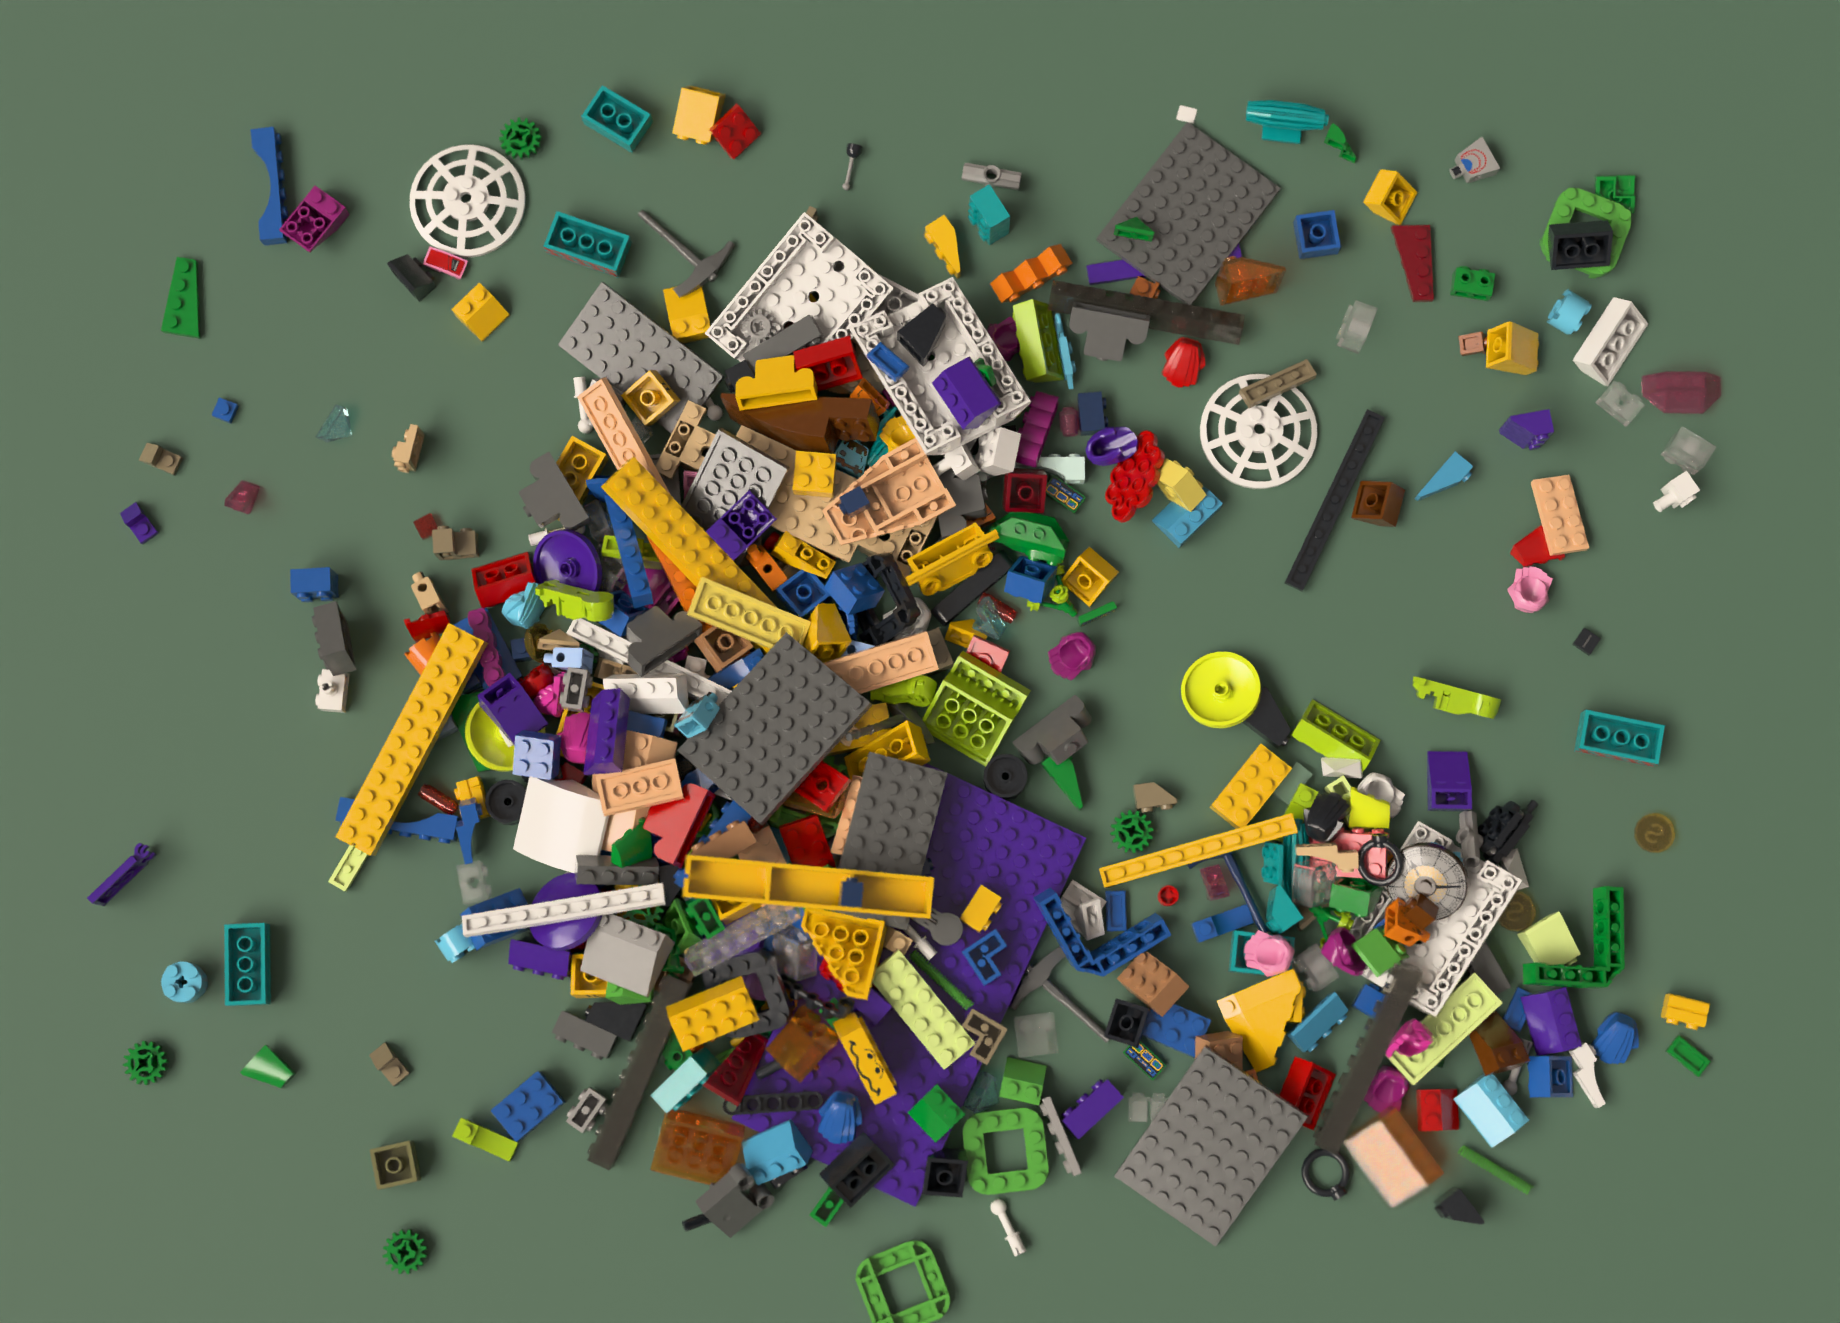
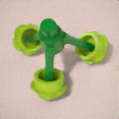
(1059, 595)
(1323, 914)

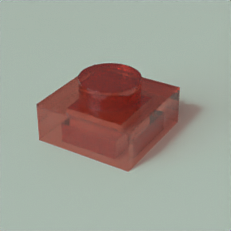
(425, 526)

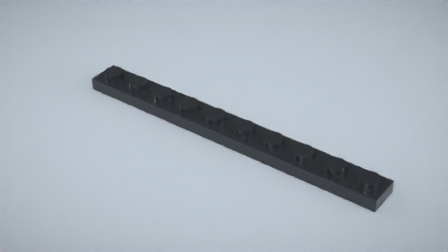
(1334, 500)

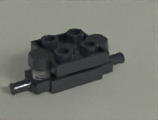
(1504, 829)

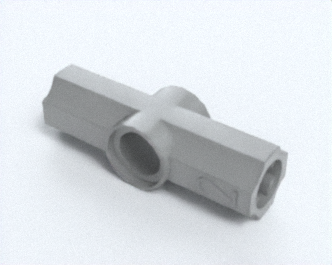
(979, 173)
(1469, 838)

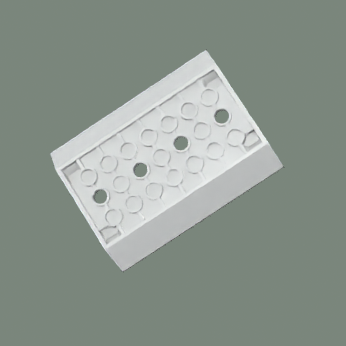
(787, 277)
(914, 392)
(1452, 939)

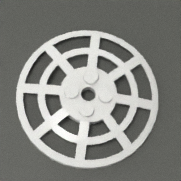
(474, 208)
(1257, 442)

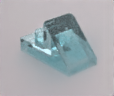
(989, 620)

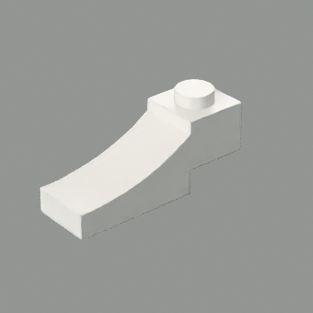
(1585, 1058)

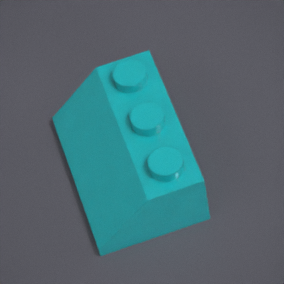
(1280, 911)

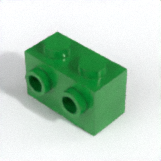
(1472, 283)
(705, 915)
(674, 1054)

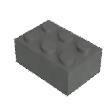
(333, 638)

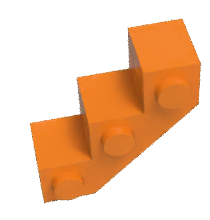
(1031, 274)

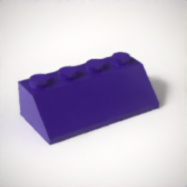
(607, 732)

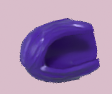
(1111, 446)

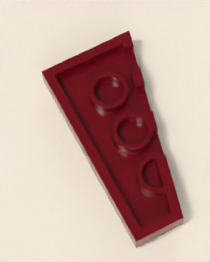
(1416, 259)
(736, 1071)

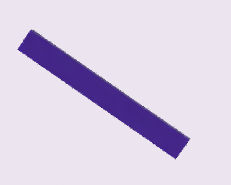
(1121, 270)

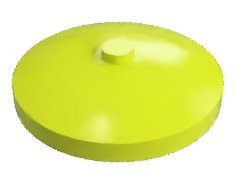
(1221, 689)
(486, 741)

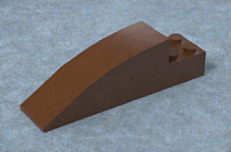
(810, 424)

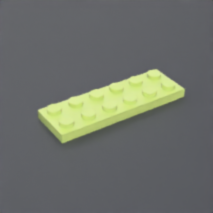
(921, 1009)
(1457, 1019)

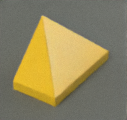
(962, 632)

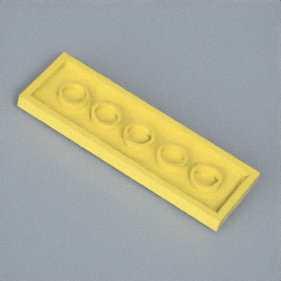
(744, 615)

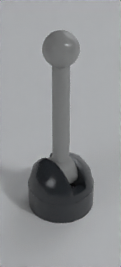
(853, 152)

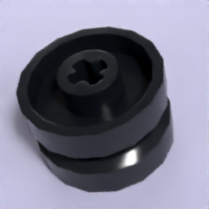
(1016, 773)
(498, 797)

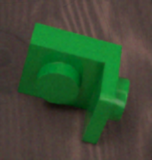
(986, 371)

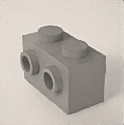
(575, 690)
(584, 1114)

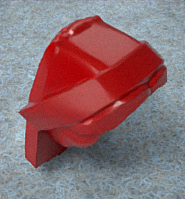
(1183, 362)

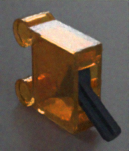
(798, 1049)

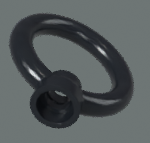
(1380, 840)
(1338, 1190)

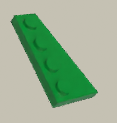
(182, 308)
(460, 714)

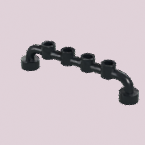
(845, 1004)

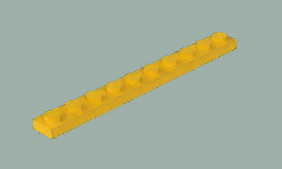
(1198, 850)

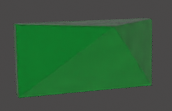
(1134, 229)

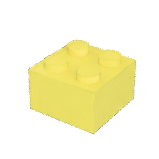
(1180, 485)

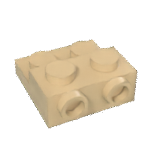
(407, 454)

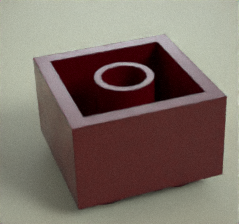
(1025, 490)

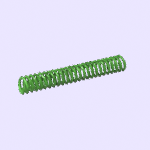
(939, 979)
(1496, 1166)

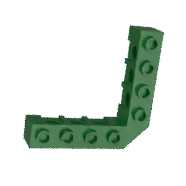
(1608, 948)

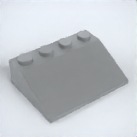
(626, 954)

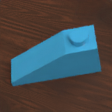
(1448, 476)

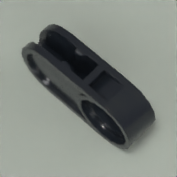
(776, 1182)

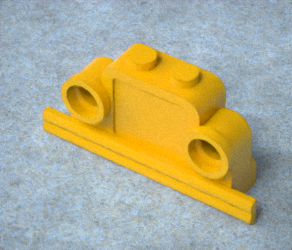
(951, 559)

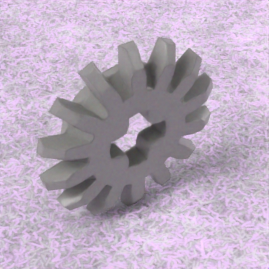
(757, 318)

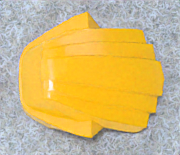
(896, 433)

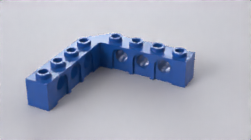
(1109, 955)

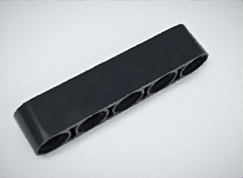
(972, 588)
(783, 1103)

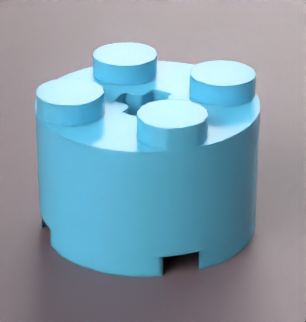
(1568, 312)
(454, 944)
(186, 993)

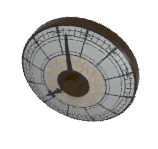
(1434, 873)

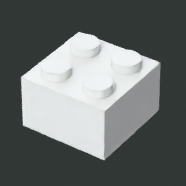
(997, 451)

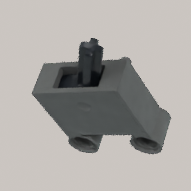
(728, 1203)

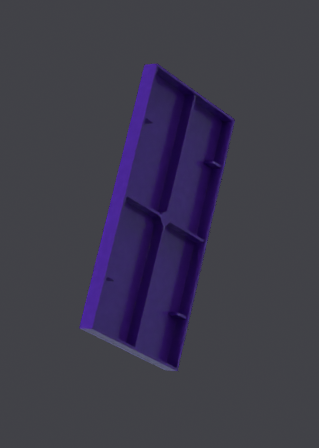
(972, 844)

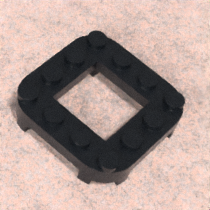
(906, 611)
(766, 968)

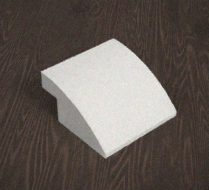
(560, 823)

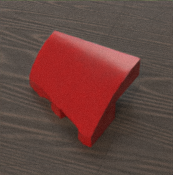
(1533, 549)
(427, 624)

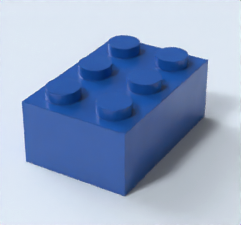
(507, 900)
(1176, 1029)
(528, 1106)

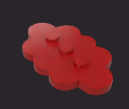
(1135, 478)

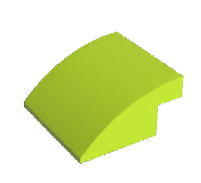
(974, 708)

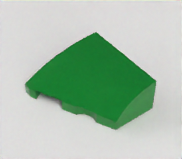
(1617, 189)
(632, 846)
(268, 1068)

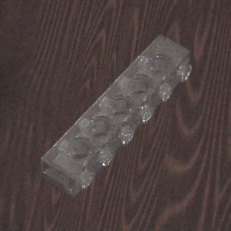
(739, 936)

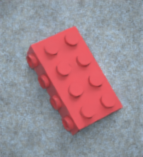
(1353, 840)

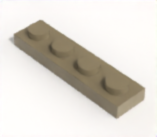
(1277, 383)

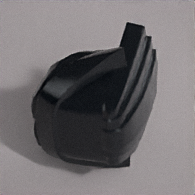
(1326, 817)

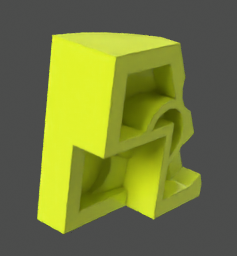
(1368, 811)

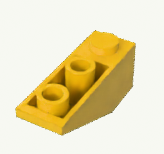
(944, 239)
(802, 556)

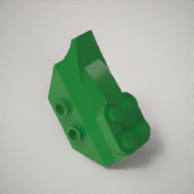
(1034, 535)

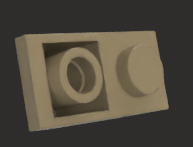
(1152, 796)

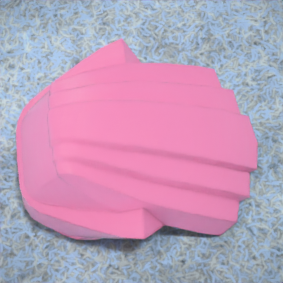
(1530, 589)
(1268, 953)

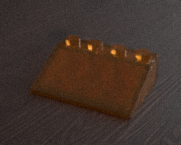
(1247, 279)
(696, 1147)
(1393, 1157)

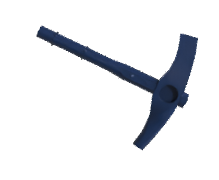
(1238, 877)

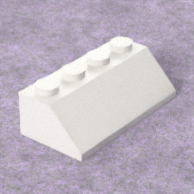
(1610, 341)
(652, 692)

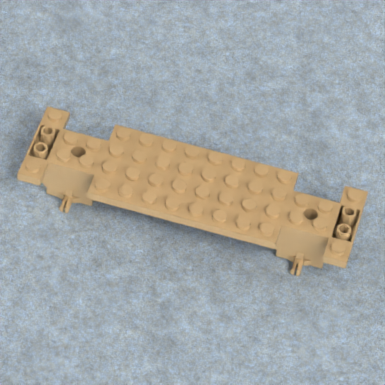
(794, 513)

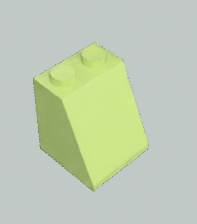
(1550, 941)

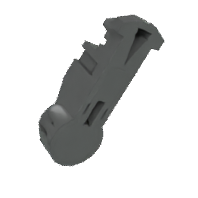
(944, 927)

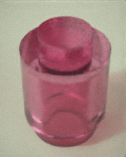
(1069, 422)

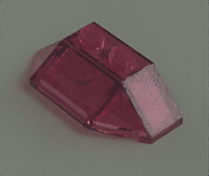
(1681, 391)

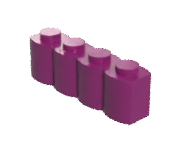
(1036, 428)
(491, 658)

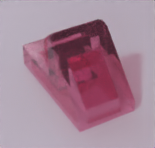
(242, 497)
(1214, 882)

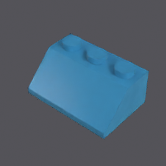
(1182, 524)
(1318, 1022)
(775, 1152)

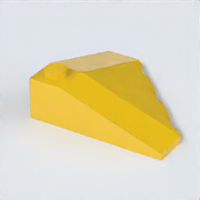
(849, 947)
(1261, 1016)

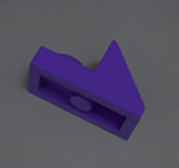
(138, 523)

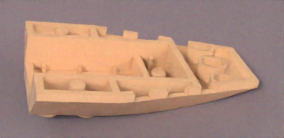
(901, 495)
(639, 751)

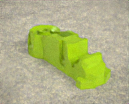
(576, 602)
(916, 691)
(1457, 700)

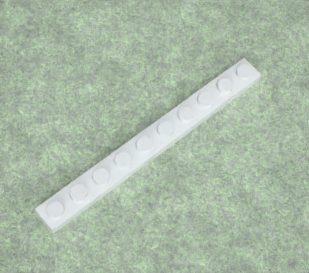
(618, 648)
(563, 910)

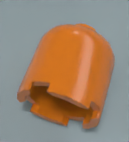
(422, 651)

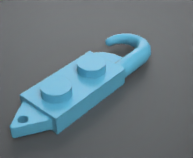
(1065, 350)

